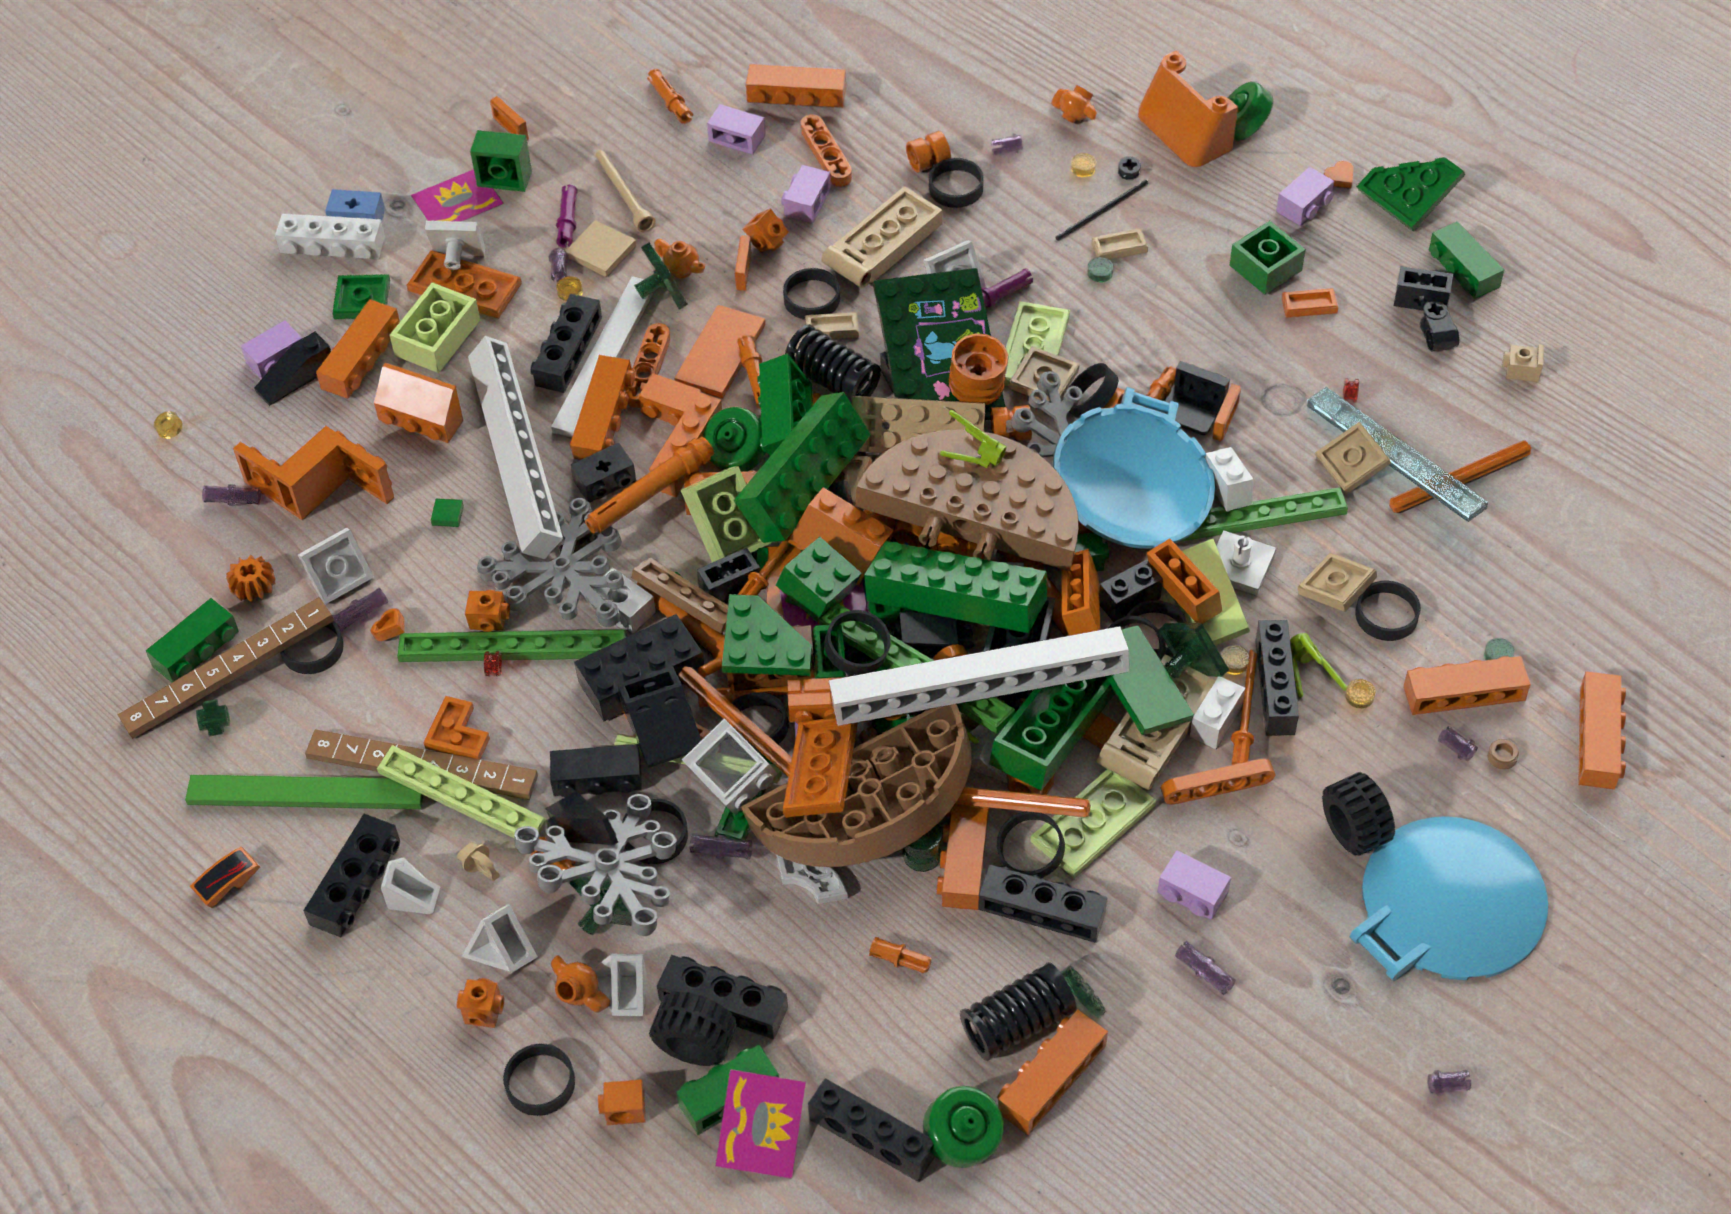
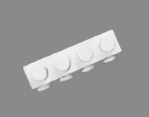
(330, 236)

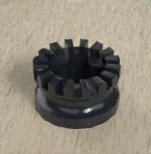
(1127, 174)

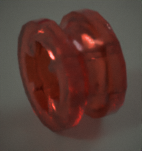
(1350, 390)
(492, 663)

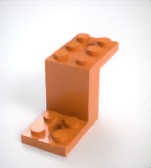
(314, 472)

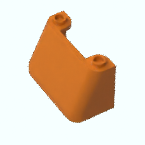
(1183, 119)

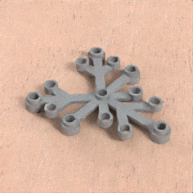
(1054, 408)
(561, 569)
(606, 863)

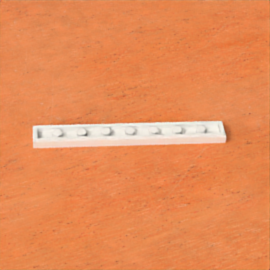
(610, 343)

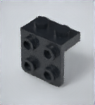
(1199, 397)

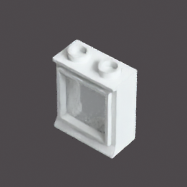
(730, 766)

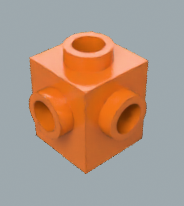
(766, 231)
(487, 610)
(480, 1002)

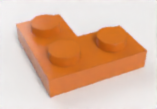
(450, 734)

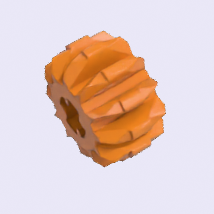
(250, 578)

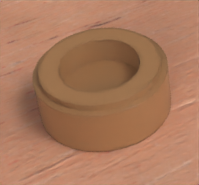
(1503, 754)

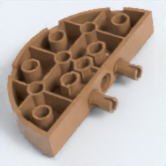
(1003, 507)
(894, 795)

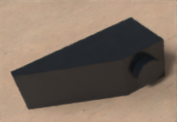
(294, 368)
(581, 821)

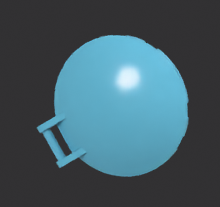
(1135, 472)
(1451, 900)

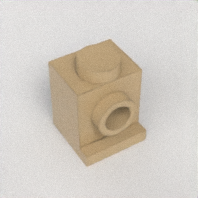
(1523, 362)

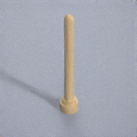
(642, 218)

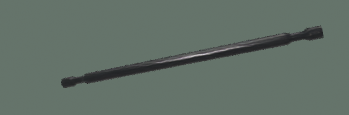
(1101, 210)

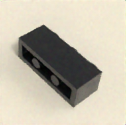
(595, 770)

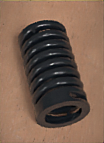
(833, 363)
(1018, 1011)

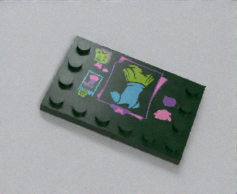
(922, 324)

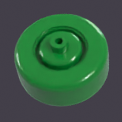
(1253, 109)
(735, 439)
(963, 1126)

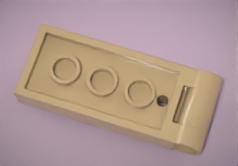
(883, 237)
(911, 418)
(1146, 756)

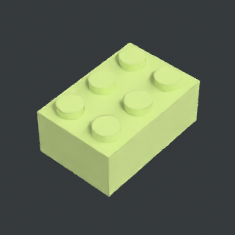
(435, 327)
(718, 516)

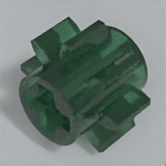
(213, 717)

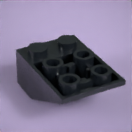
(659, 716)

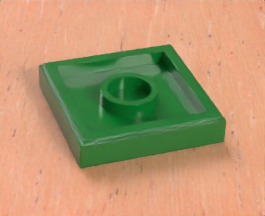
(356, 290)

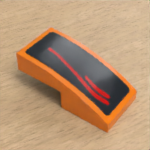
(227, 872)

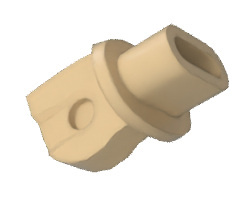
(476, 858)

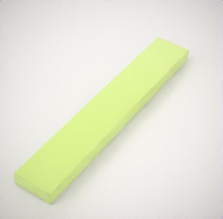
(457, 793)

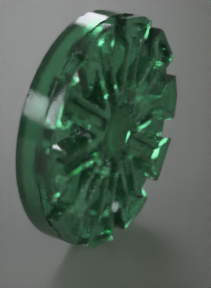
(1083, 992)

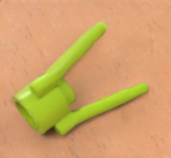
(990, 449)
(1305, 651)

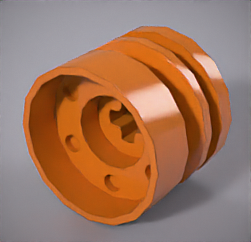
(978, 369)

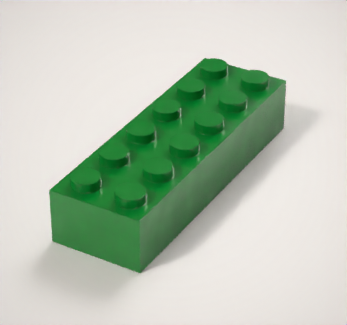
(802, 466)
(956, 586)
(1048, 729)

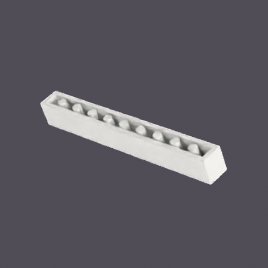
(515, 448)
(979, 675)

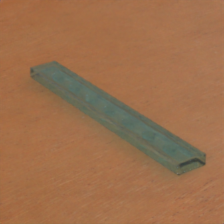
(1402, 456)

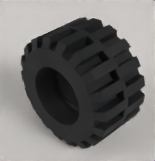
(1358, 813)
(693, 1028)

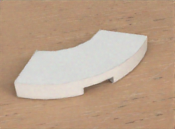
(820, 881)

